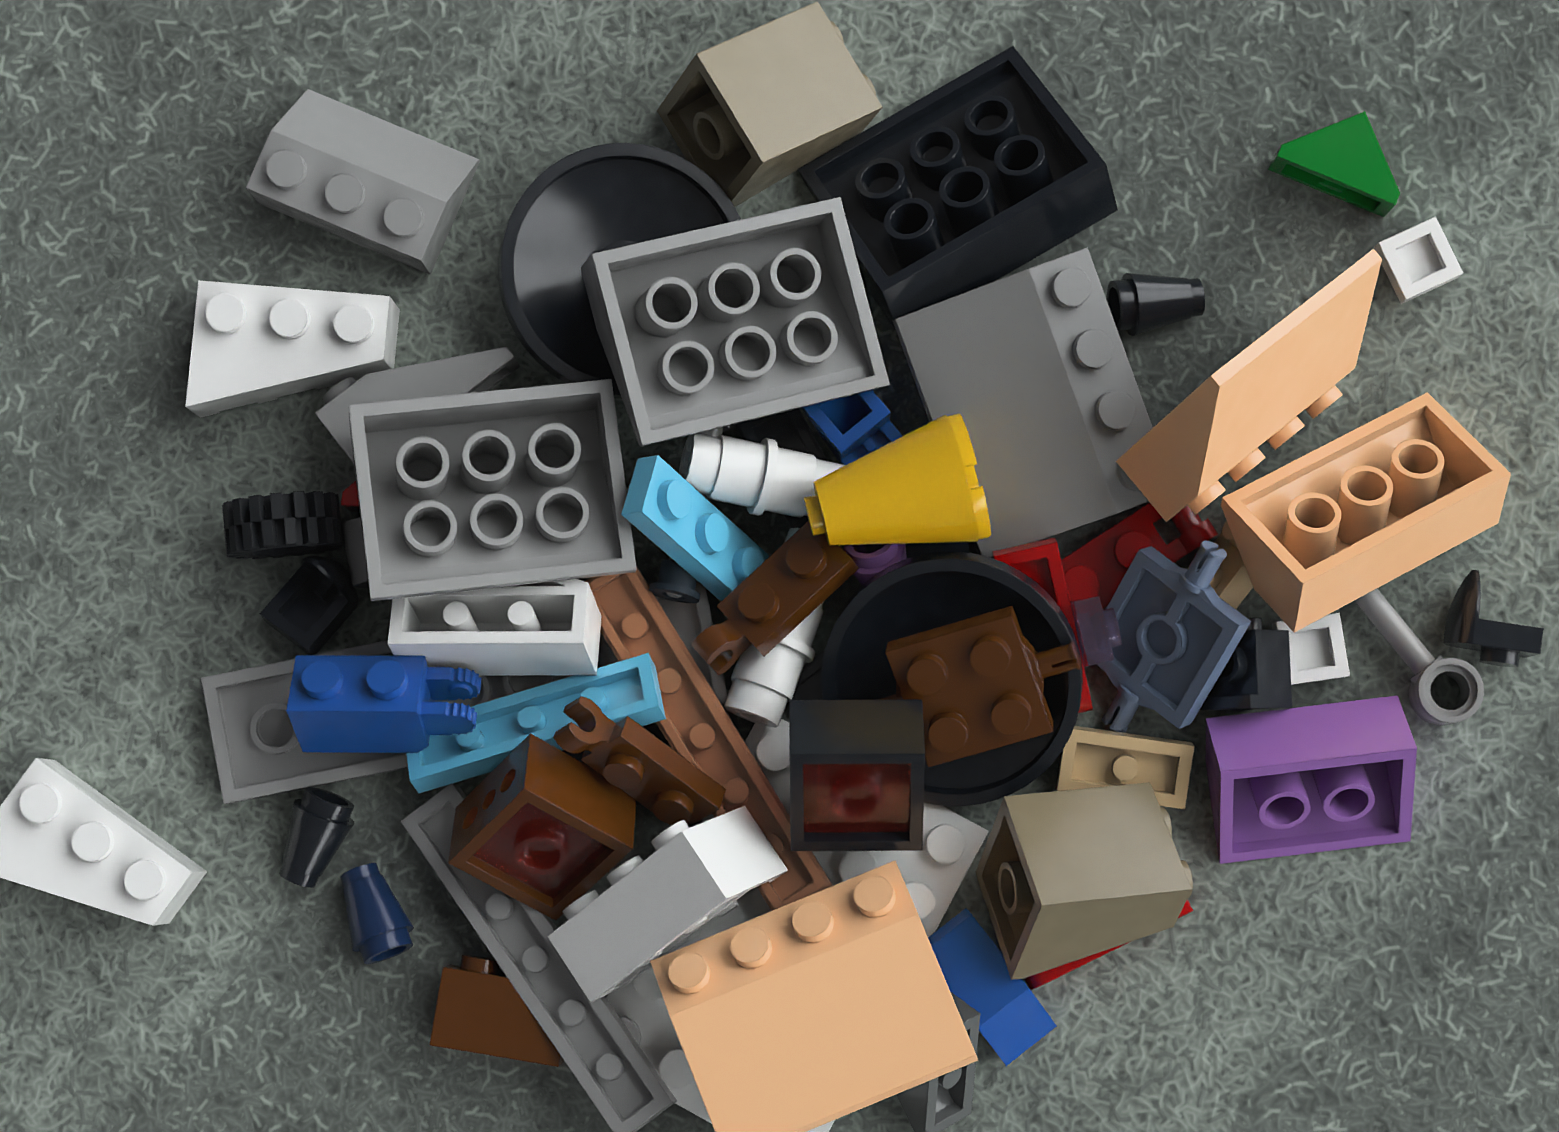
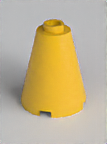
(905, 492)

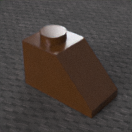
(487, 1016)

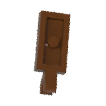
(775, 598)
(639, 764)

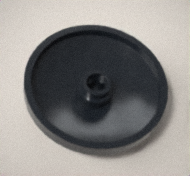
(584, 207)
(931, 594)

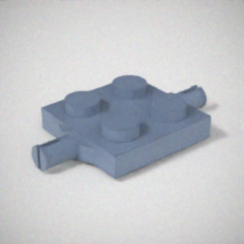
(1171, 637)

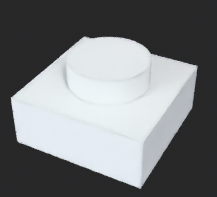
(1418, 260)
(1317, 650)

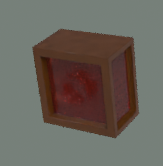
(542, 828)

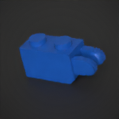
(377, 703)

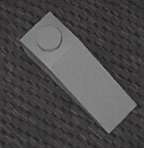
(435, 378)

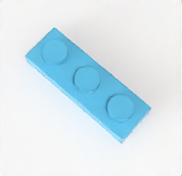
(689, 527)

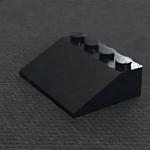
(963, 186)

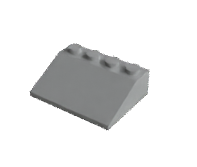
(735, 321)
(1040, 395)
(490, 489)

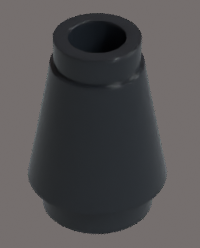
(1153, 301)
(314, 835)

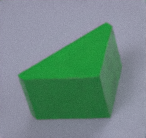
(1342, 163)

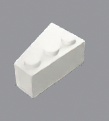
(283, 341)
(502, 629)
(88, 849)
(663, 899)

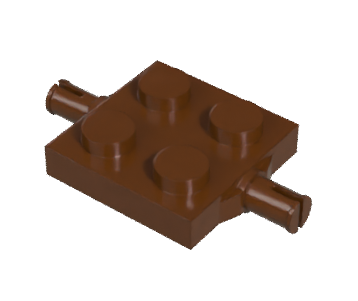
(977, 683)

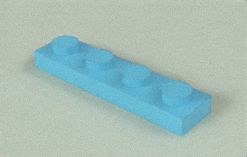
(503, 723)

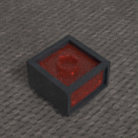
(856, 775)

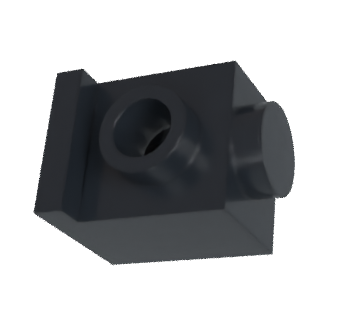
(1255, 674)

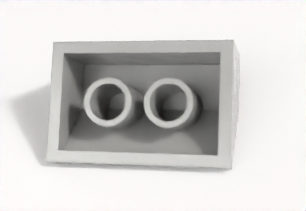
(362, 179)

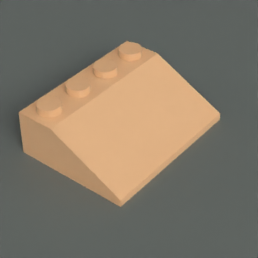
(1255, 397)
(814, 1008)

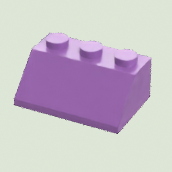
(1310, 779)

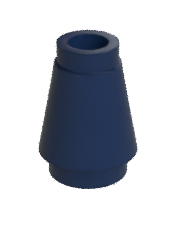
(374, 915)

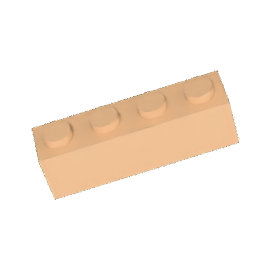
(1364, 510)

